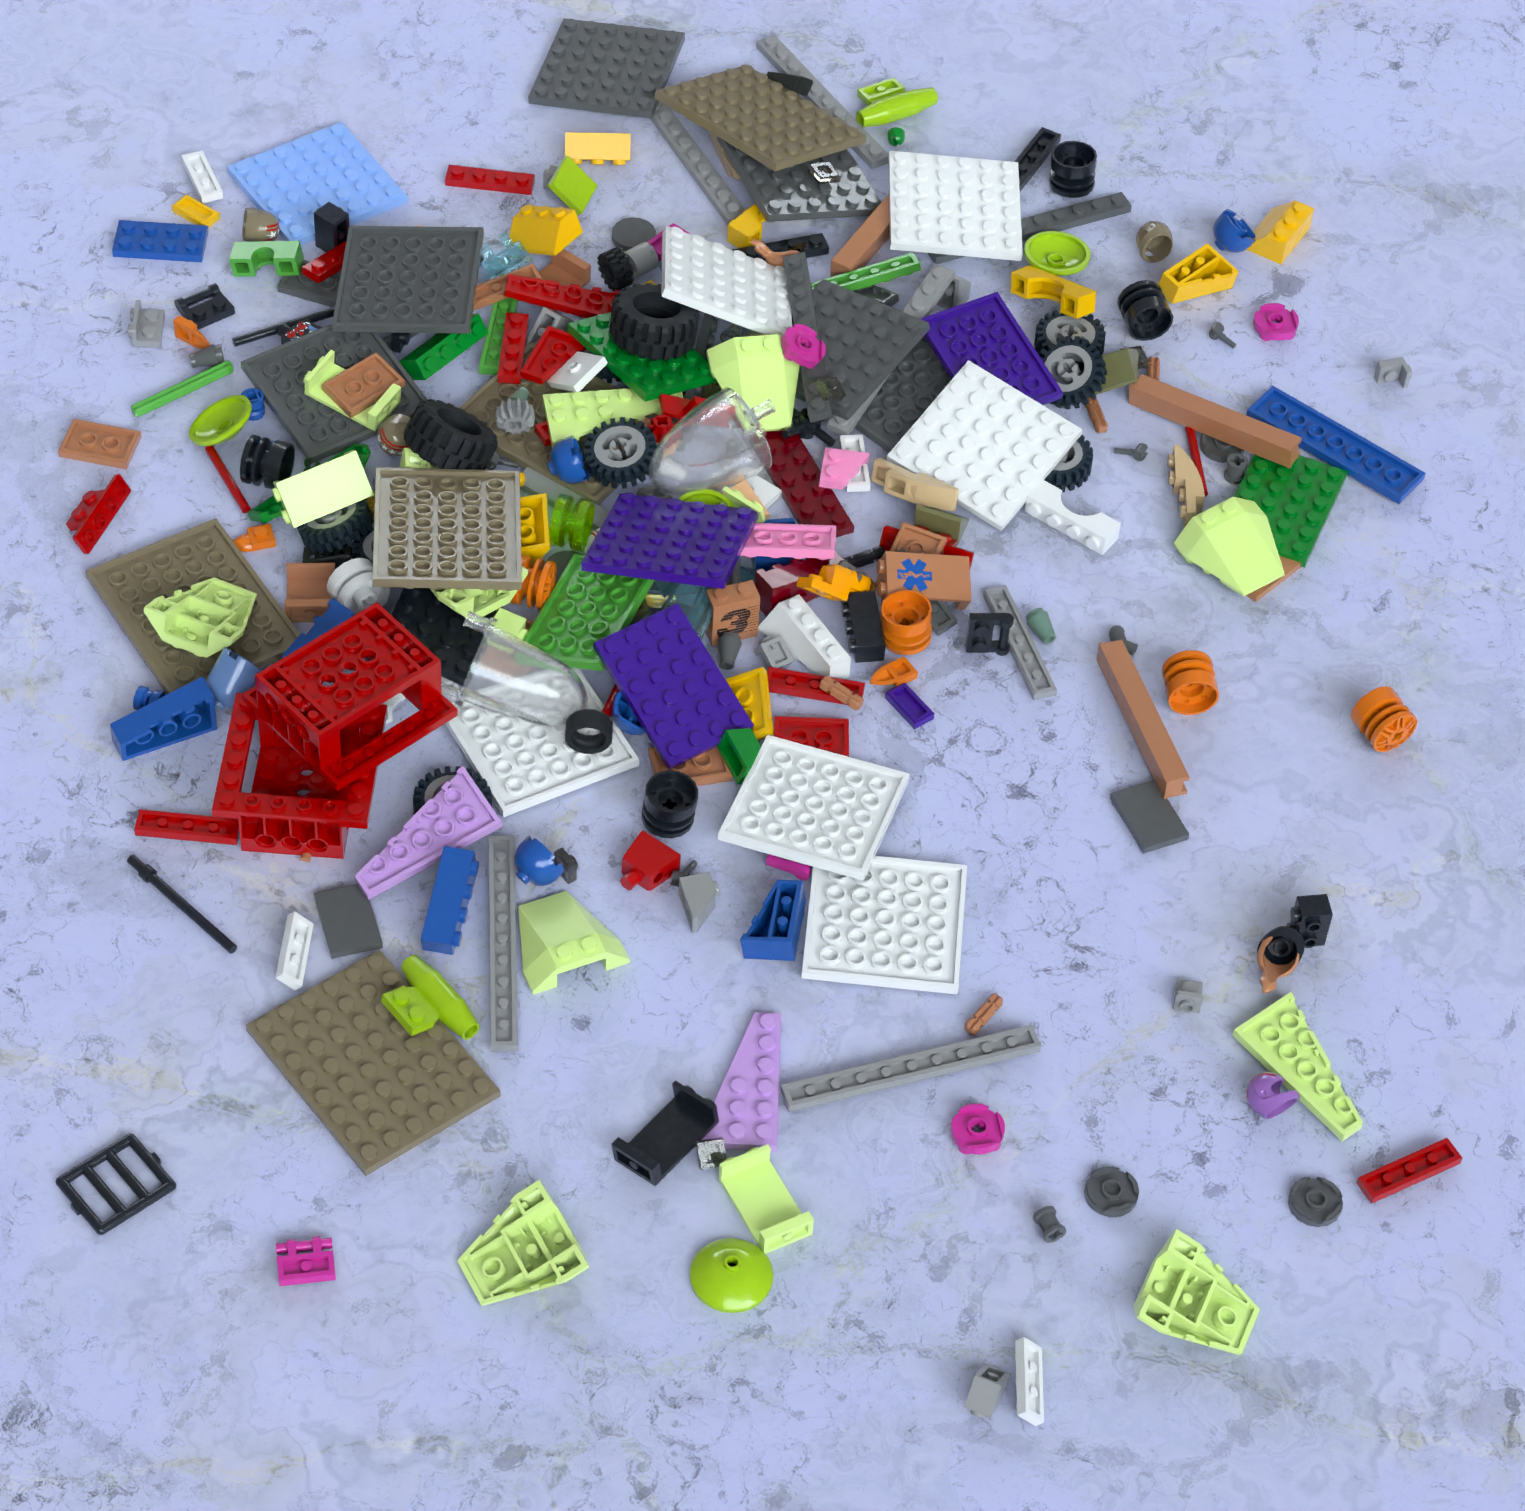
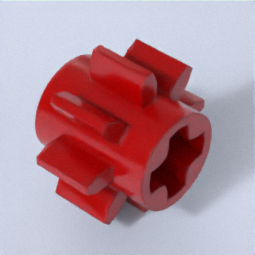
(660, 426)

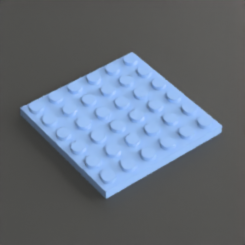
(314, 171)

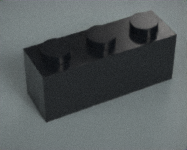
(864, 627)

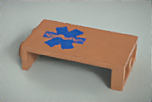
(929, 574)

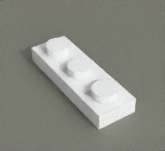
(202, 177)
(861, 481)
(294, 950)
(1029, 1381)

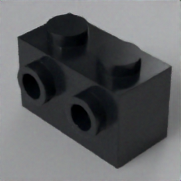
(330, 226)
(1312, 918)

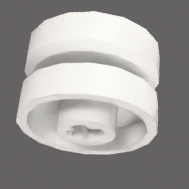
(353, 587)

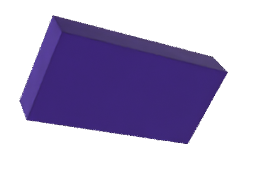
(909, 705)

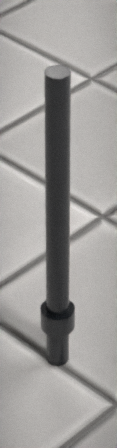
(272, 330)
(150, 875)

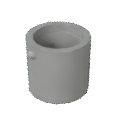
(642, 259)

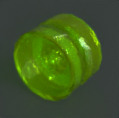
(571, 522)

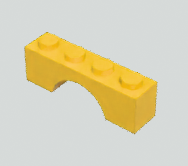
(746, 227)
(1035, 283)

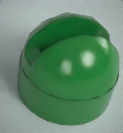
(899, 136)

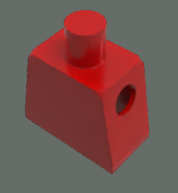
(648, 863)

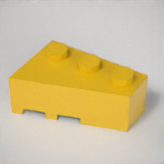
(1198, 276)

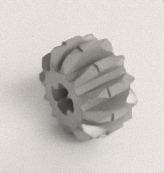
(515, 416)

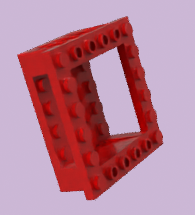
(311, 715)
(274, 814)

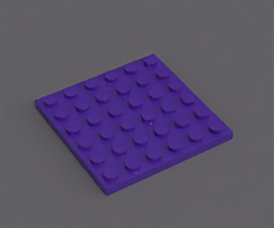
(670, 540)

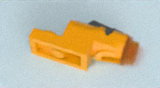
(837, 581)

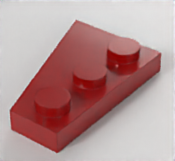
(550, 355)
(820, 733)

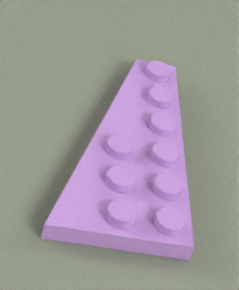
(450, 819)
(751, 1088)

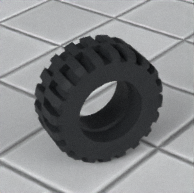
(652, 324)
(449, 437)

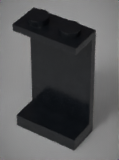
(668, 1135)

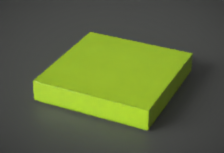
(572, 185)

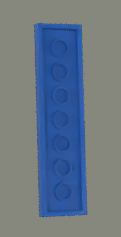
(1338, 445)

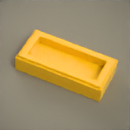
(195, 211)

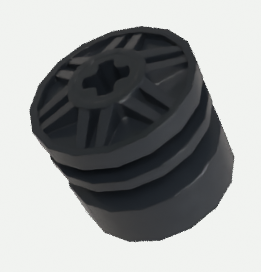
(1073, 169)
(1145, 310)
(266, 462)
(669, 804)

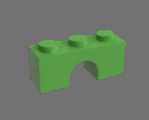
(250, 256)

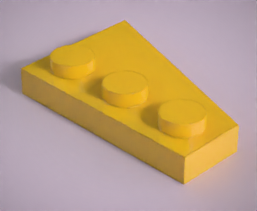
(753, 694)

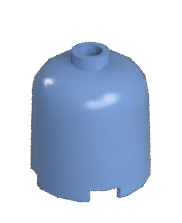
(230, 676)

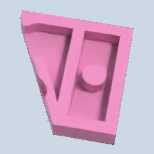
(840, 467)

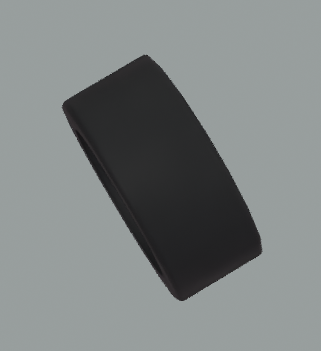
(588, 743)

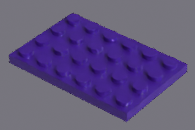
(994, 341)
(672, 685)

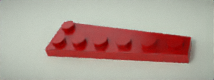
(562, 298)

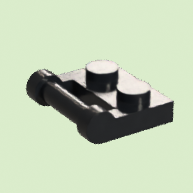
(206, 312)
(981, 631)

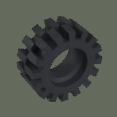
(615, 269)

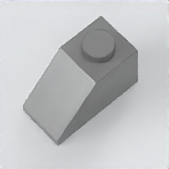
(956, 293)
(547, 317)
(698, 898)
(986, 1391)

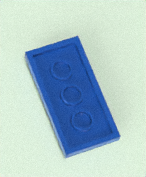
(160, 241)

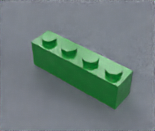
(441, 350)

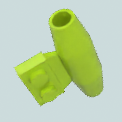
(890, 102)
(428, 1000)

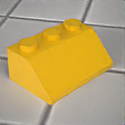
(598, 147)
(545, 229)
(1282, 231)
(534, 526)

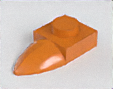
(187, 331)
(256, 539)
(895, 673)

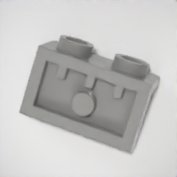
(146, 326)

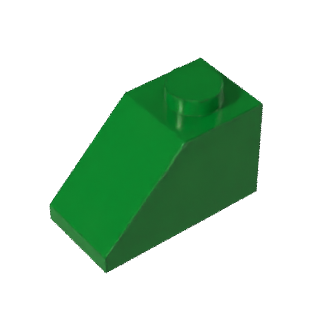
(739, 751)

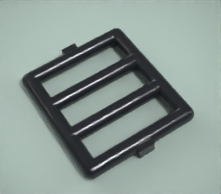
(123, 1213)

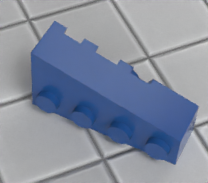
(166, 721)
(449, 900)

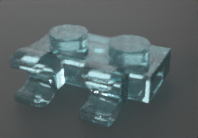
(507, 260)

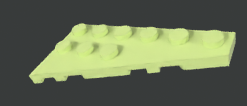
(582, 411)
(1288, 1047)

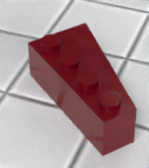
(781, 581)

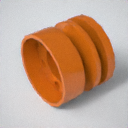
(537, 584)
(906, 622)
(1190, 682)
(1383, 719)

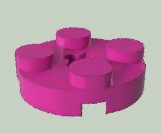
(1282, 330)
(805, 356)
(973, 1142)

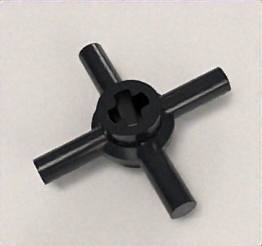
(806, 429)

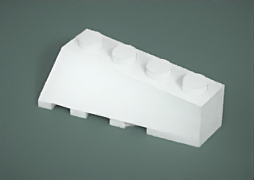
(807, 638)

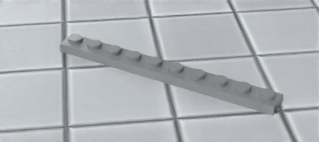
(787, 63)
(696, 163)
(919, 306)
(502, 944)
(910, 1068)

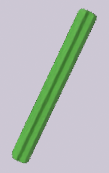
(182, 388)

